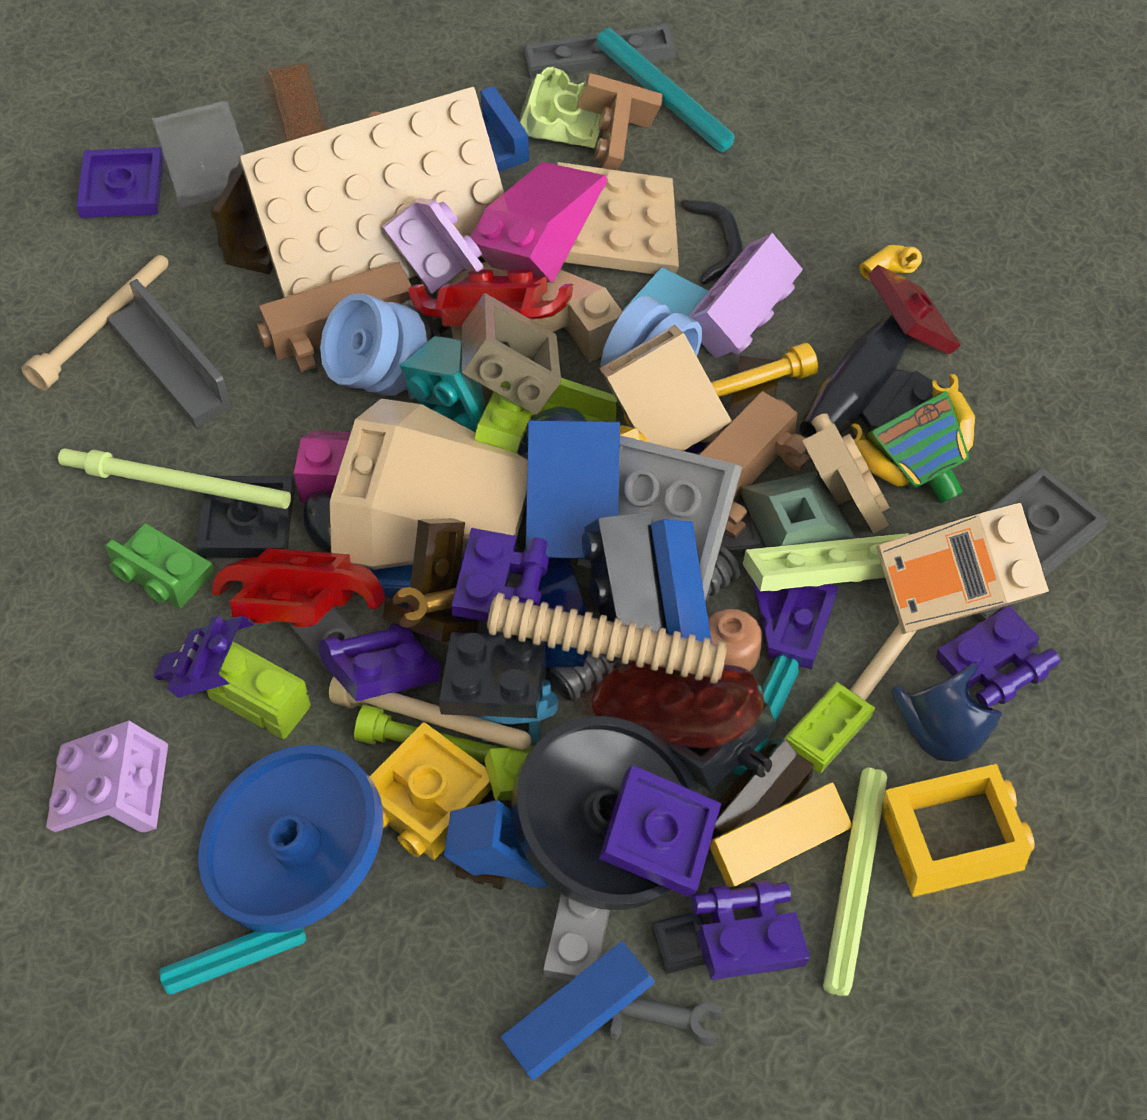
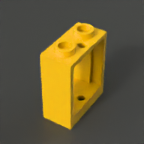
(911, 849)

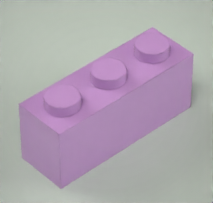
(745, 296)

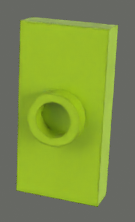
(829, 726)

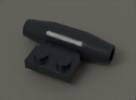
(869, 383)

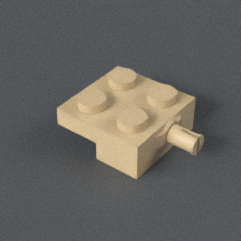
(846, 471)

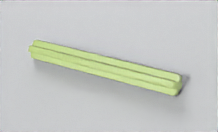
(855, 883)

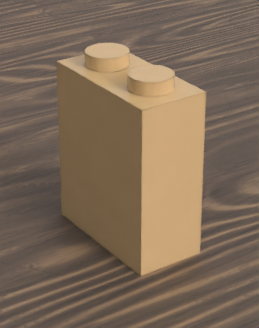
(667, 392)

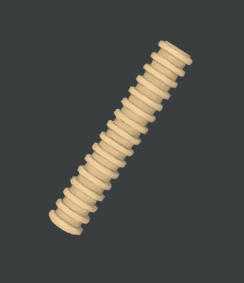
(606, 637)

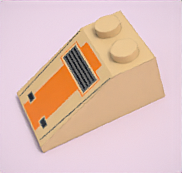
(962, 568)

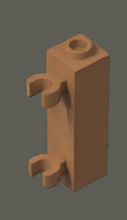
(297, 321)
(754, 442)

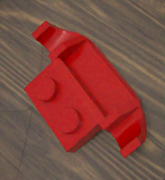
(517, 290)
(296, 586)

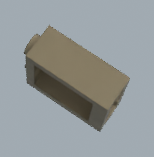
(526, 361)

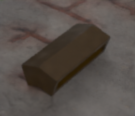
(755, 796)

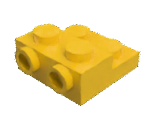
(423, 785)

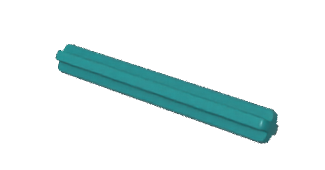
(672, 95)

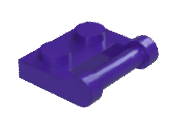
(380, 671)

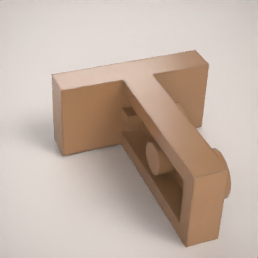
(618, 106)

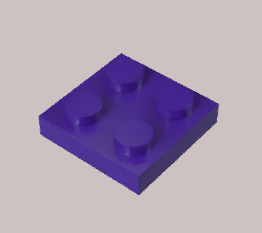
(120, 182)
(660, 831)

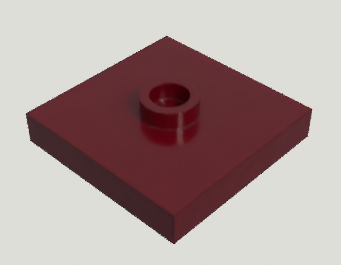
(913, 310)

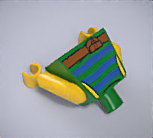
(923, 443)

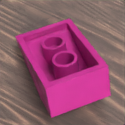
(538, 219)

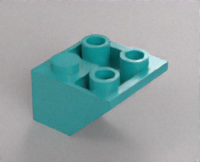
(438, 382)

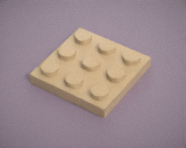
(629, 224)

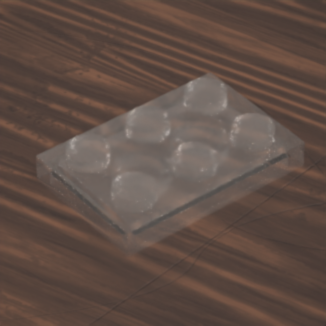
(199, 150)

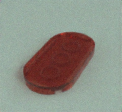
(681, 707)

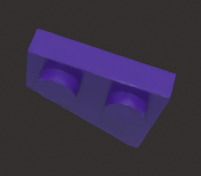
(795, 620)

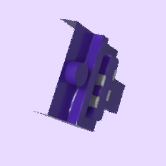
(200, 658)

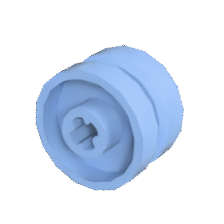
(641, 322)
(368, 343)

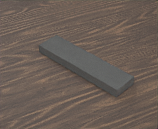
(582, 53)

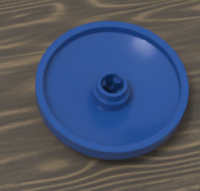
(290, 838)

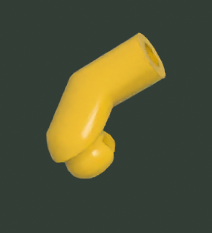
(894, 258)

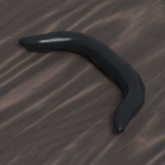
(730, 233)

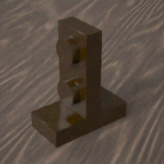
(434, 570)

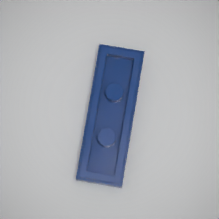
(680, 578)
(577, 1010)

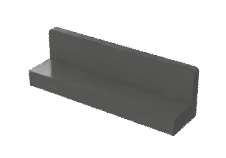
(171, 357)

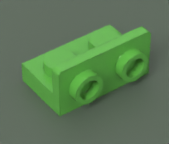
(159, 565)

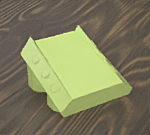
(553, 113)

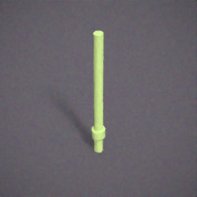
(103, 464)

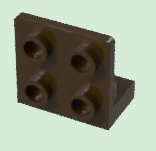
(239, 226)

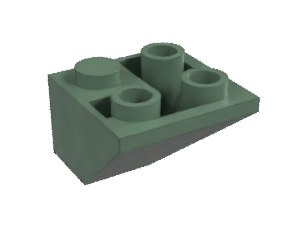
(795, 511)

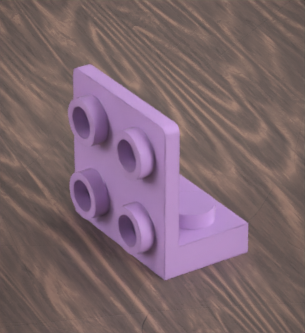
(432, 243)
(109, 774)

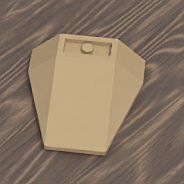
(414, 467)

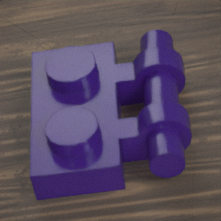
(486, 571)
(992, 646)
(750, 944)

